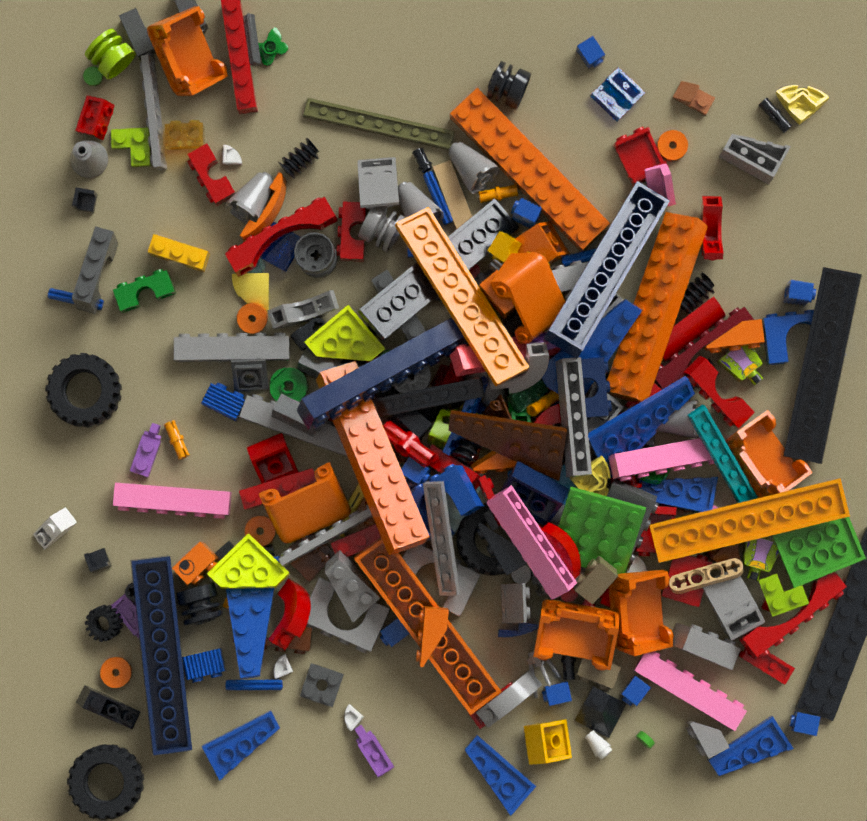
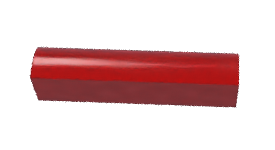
(693, 326)

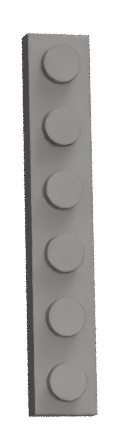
(152, 105)
(323, 537)
(441, 538)

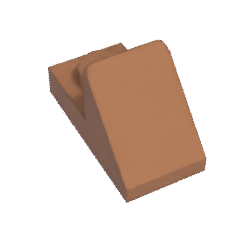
(693, 97)

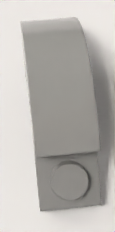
(303, 311)
(537, 359)
(509, 698)

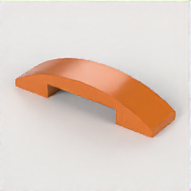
(271, 210)

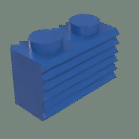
(525, 213)
(799, 293)
(223, 401)
(204, 664)

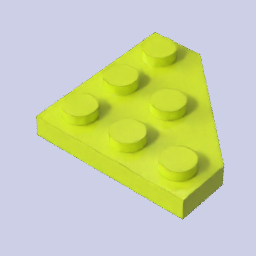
(345, 338)
(248, 567)

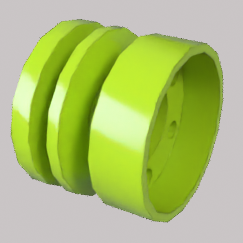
(110, 54)

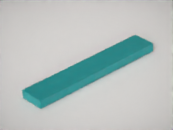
(721, 454)

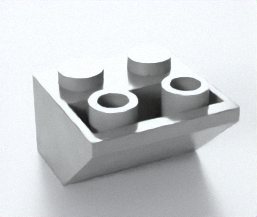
(709, 739)

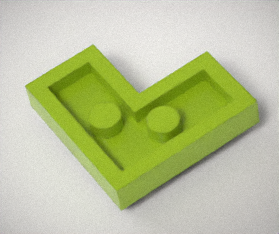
(137, 141)
(781, 601)

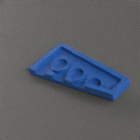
(685, 494)
(232, 747)

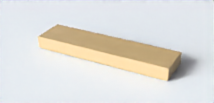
(452, 193)

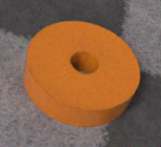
(680, 141)
(252, 326)
(261, 522)
(107, 672)

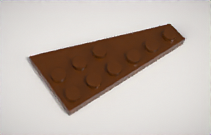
(522, 441)

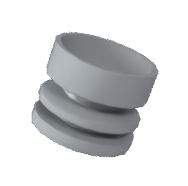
(380, 226)

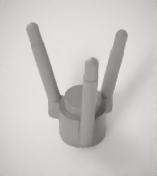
(540, 663)

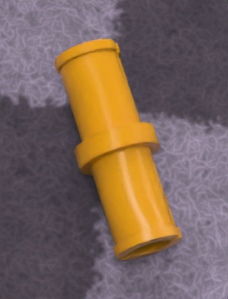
(498, 193)
(543, 403)
(176, 440)

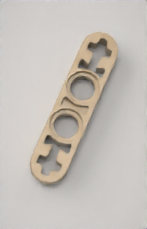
(705, 573)

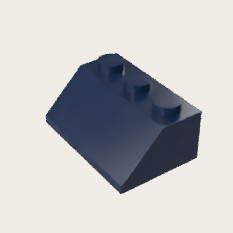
(537, 492)

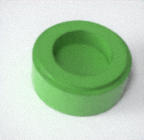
(92, 76)
(645, 739)

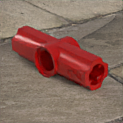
(408, 444)

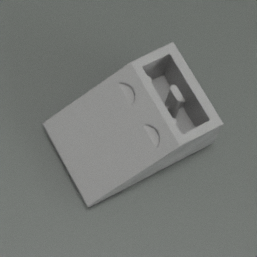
(378, 182)
(514, 603)
(734, 606)

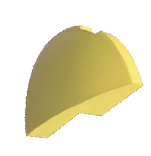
(801, 102)
(253, 288)
(597, 481)

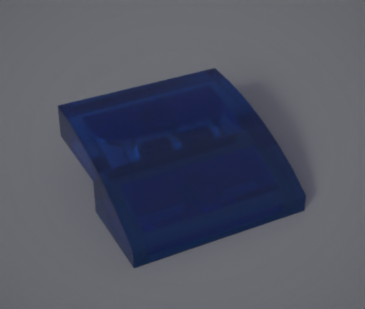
(617, 94)
(281, 251)
(523, 628)

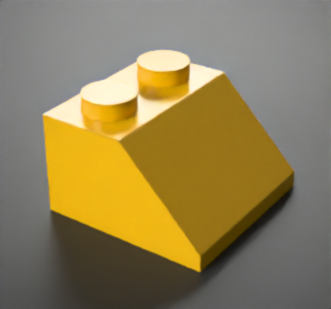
(547, 742)

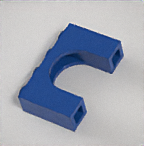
(775, 332)
(457, 486)

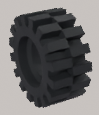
(95, 628)

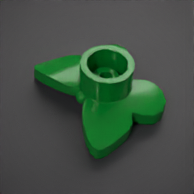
(272, 47)

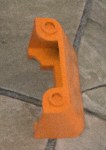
(185, 52)
(533, 292)
(763, 457)
(308, 507)
(639, 606)
(577, 632)

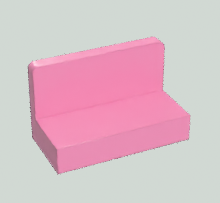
(660, 180)

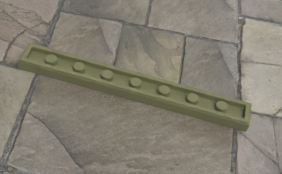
(378, 124)

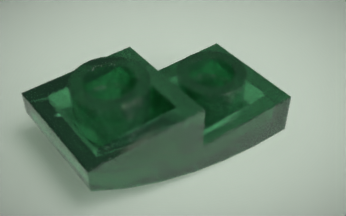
(524, 398)

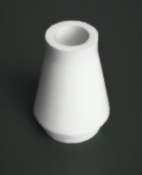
(598, 745)

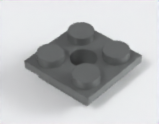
(255, 367)
(310, 688)

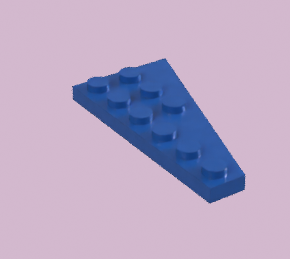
(602, 342)
(638, 424)
(249, 619)

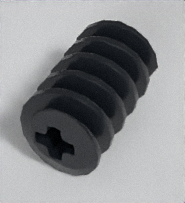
(299, 158)
(696, 291)
(465, 451)

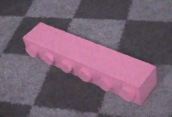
(659, 459)
(172, 499)
(531, 542)
(689, 690)

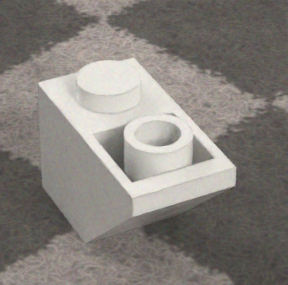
(54, 528)

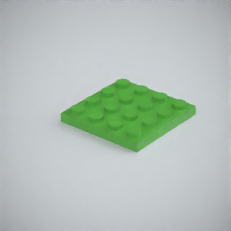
(601, 527)
(818, 550)

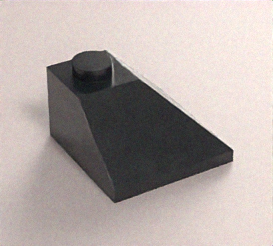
(600, 712)

